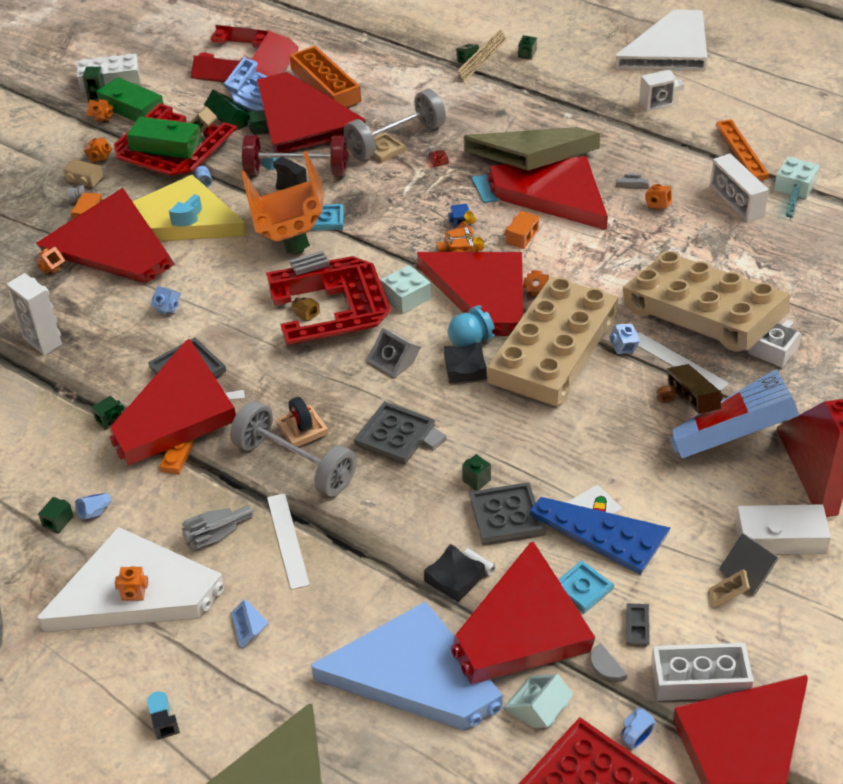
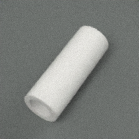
(489, 567)

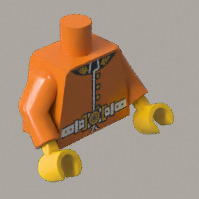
(462, 238)

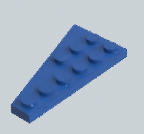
(612, 535)

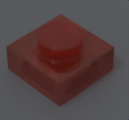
(438, 158)

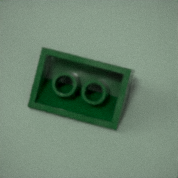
(227, 110)

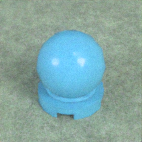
(470, 328)

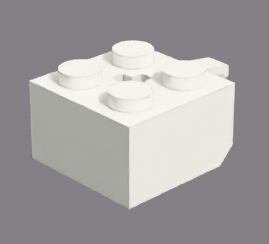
(658, 90)
(777, 344)

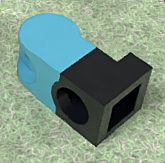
(159, 709)

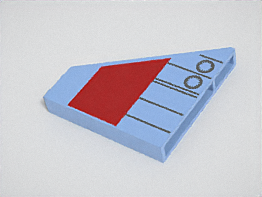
(742, 413)

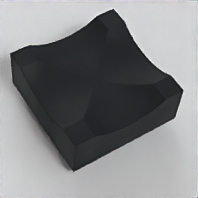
(288, 173)
(465, 363)
(454, 573)

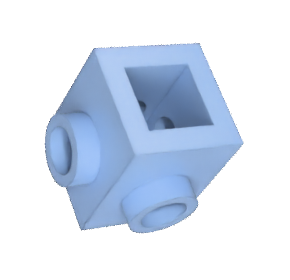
(165, 300)
(624, 338)

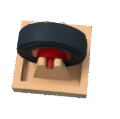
(301, 423)

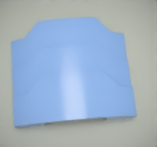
(244, 85)

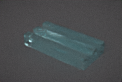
(793, 200)

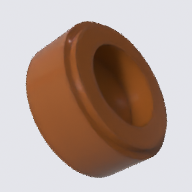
(666, 394)

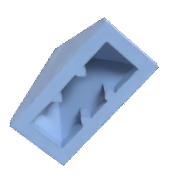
(247, 622)

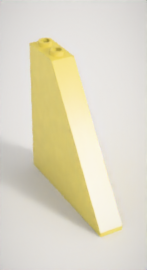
(214, 219)

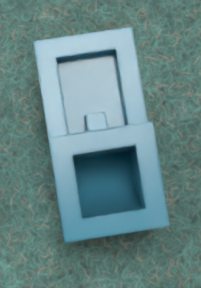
(185, 213)

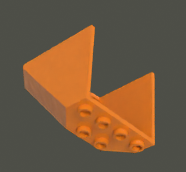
(288, 210)

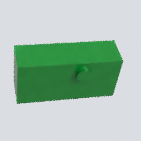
(129, 99)
(164, 137)

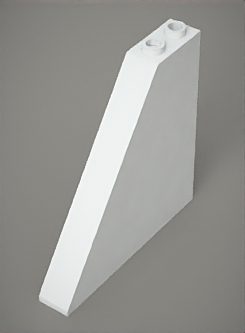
(671, 44)
(174, 592)

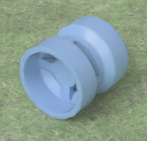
(203, 175)

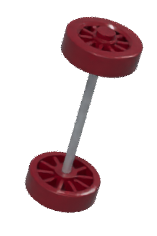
(252, 155)

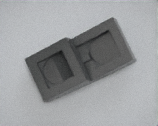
(637, 624)

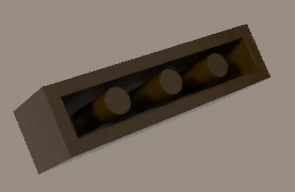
(694, 388)

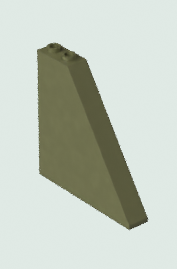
(533, 147)
(282, 757)

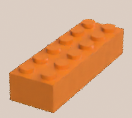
(325, 76)

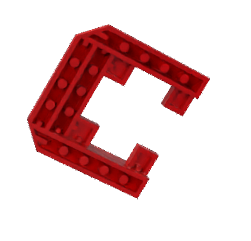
(271, 55)
(174, 165)
(348, 275)

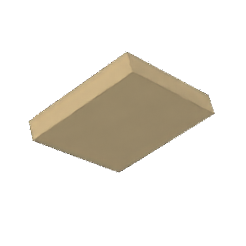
(387, 147)

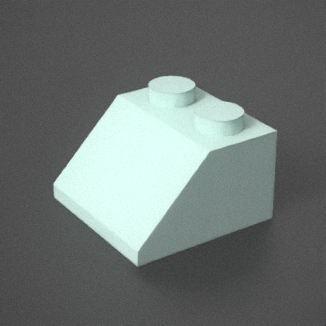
(540, 700)

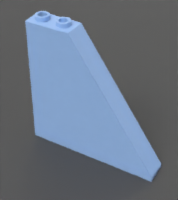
(411, 669)

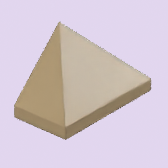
(729, 588)

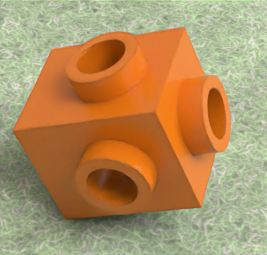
(99, 110)
(97, 149)
(658, 196)
(50, 260)
(535, 276)
(131, 583)

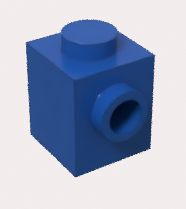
(457, 214)

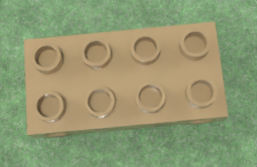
(706, 300)
(553, 341)

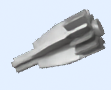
(213, 526)

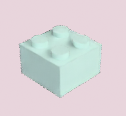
(796, 172)
(406, 289)

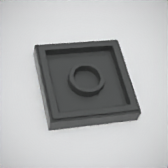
(751, 557)

